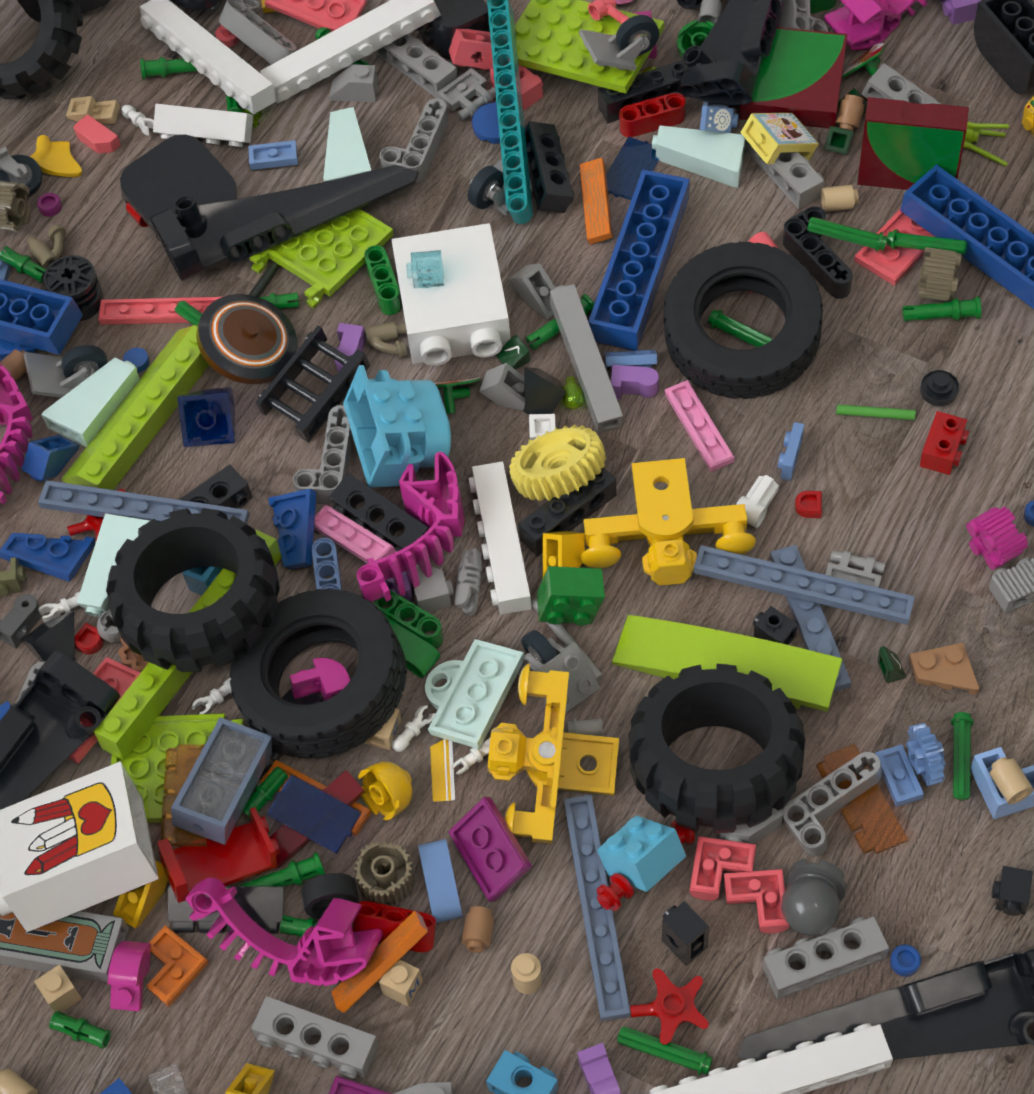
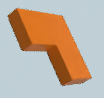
(180, 968)

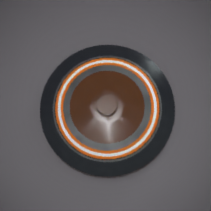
(246, 338)

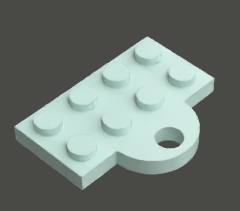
(472, 692)

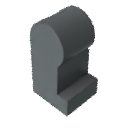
(19, 620)

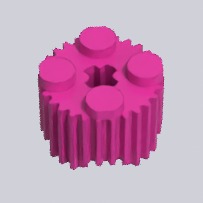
(996, 537)

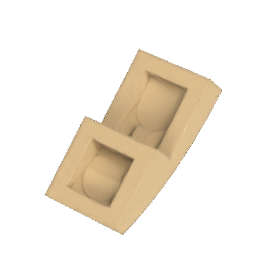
(104, 112)

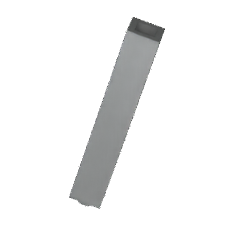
(585, 358)

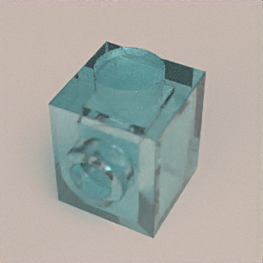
(426, 269)

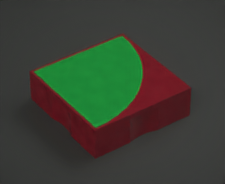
(801, 77)
(909, 140)

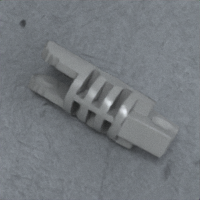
(468, 581)

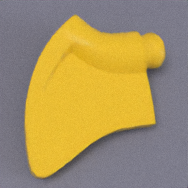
(55, 158)

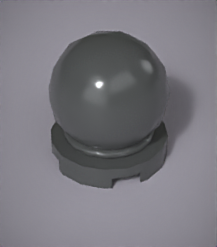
(813, 896)

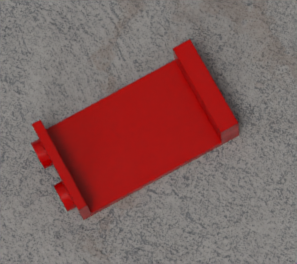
(244, 855)

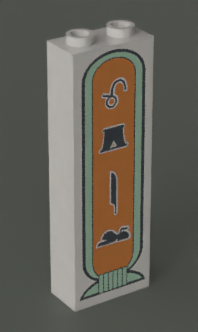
(77, 942)

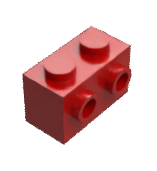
(943, 443)

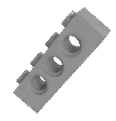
(419, 63)
(891, 85)
(792, 175)
(788, 981)
(277, 1014)

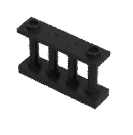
(337, 389)

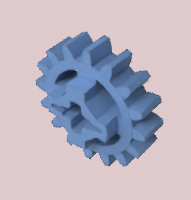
(926, 754)

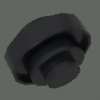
(939, 388)

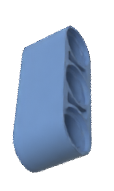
(326, 565)
(440, 881)

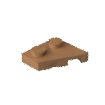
(945, 668)

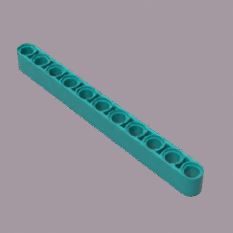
(507, 73)

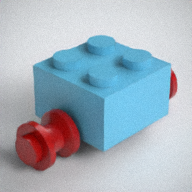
(640, 858)

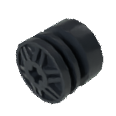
(77, 279)

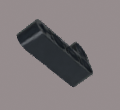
(815, 254)

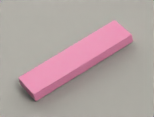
(699, 426)
(351, 535)

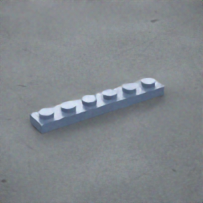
(810, 617)

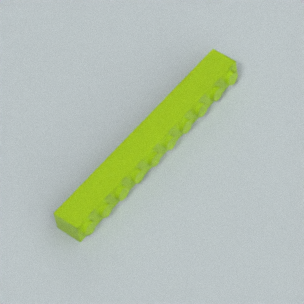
(156, 685)

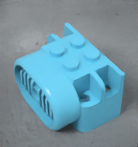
(395, 425)

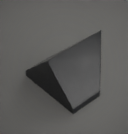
(541, 391)
(53, 636)

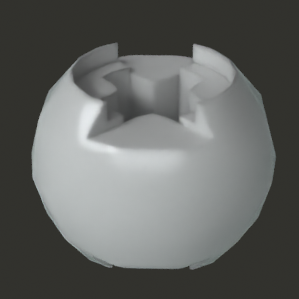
(106, 629)

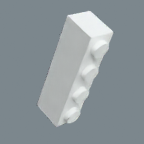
(203, 123)

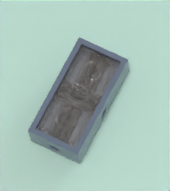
(221, 781)

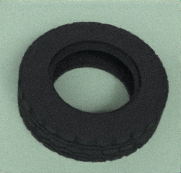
(743, 268)
(352, 713)

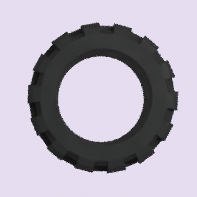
(47, 55)
(181, 545)
(716, 796)

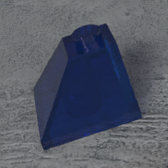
(207, 417)

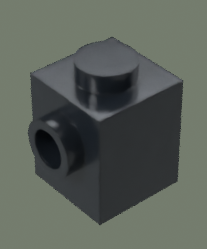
(775, 627)
(1012, 890)

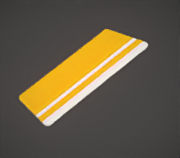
(442, 773)

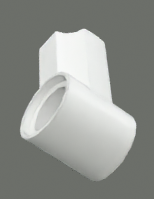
(759, 499)

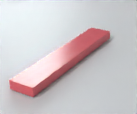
(147, 310)

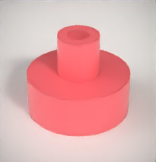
(226, 36)

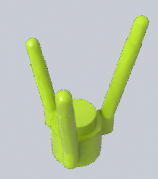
(973, 133)

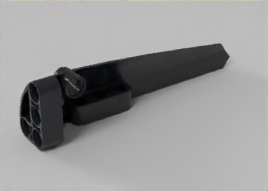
(732, 54)
(240, 228)
(46, 724)
(942, 1014)

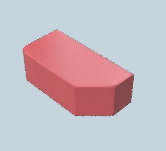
(96, 135)

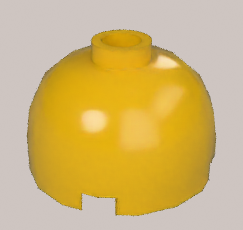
(386, 788)

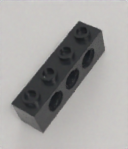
(644, 87)
(547, 168)
(224, 483)
(352, 491)
(568, 511)

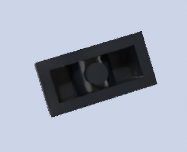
(684, 932)

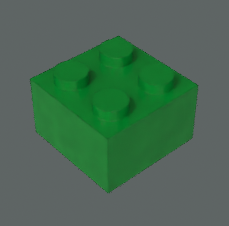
(570, 595)

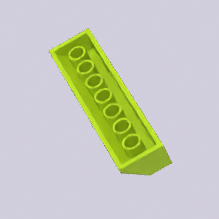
(140, 414)

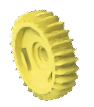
(557, 463)

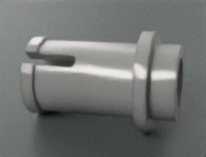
(586, 727)

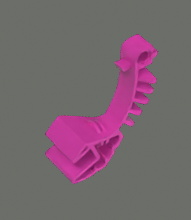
(869, 20)
(16, 415)
(439, 508)
(323, 952)

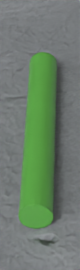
(878, 412)

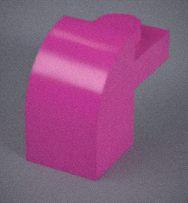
(325, 677)
(126, 974)

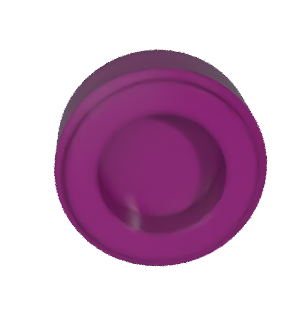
(49, 204)

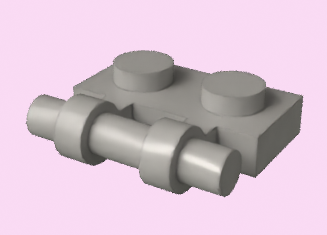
(463, 89)
(844, 572)

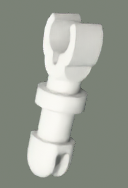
(138, 118)
(56, 609)
(216, 697)
(412, 729)
(474, 756)

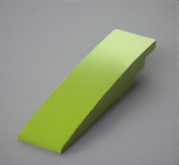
(669, 646)

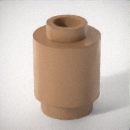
(850, 112)
(15, 364)
(478, 929)

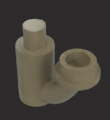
(42, 251)
(380, 333)

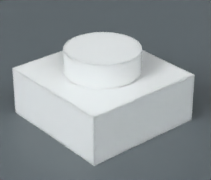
(540, 424)

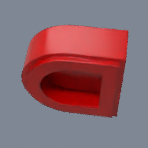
(809, 504)
(88, 640)

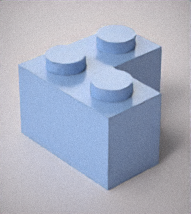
(992, 796)

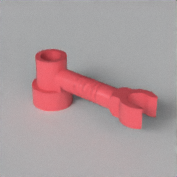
(602, 8)

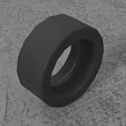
(321, 890)

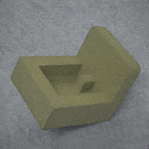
(12, 580)

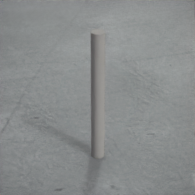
(566, 639)

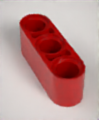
(652, 113)
(388, 918)

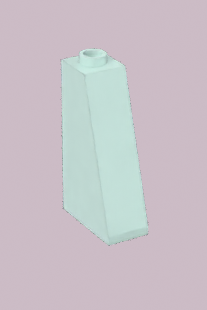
(345, 147)
(702, 152)
(92, 402)
(111, 537)

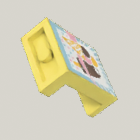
(778, 134)

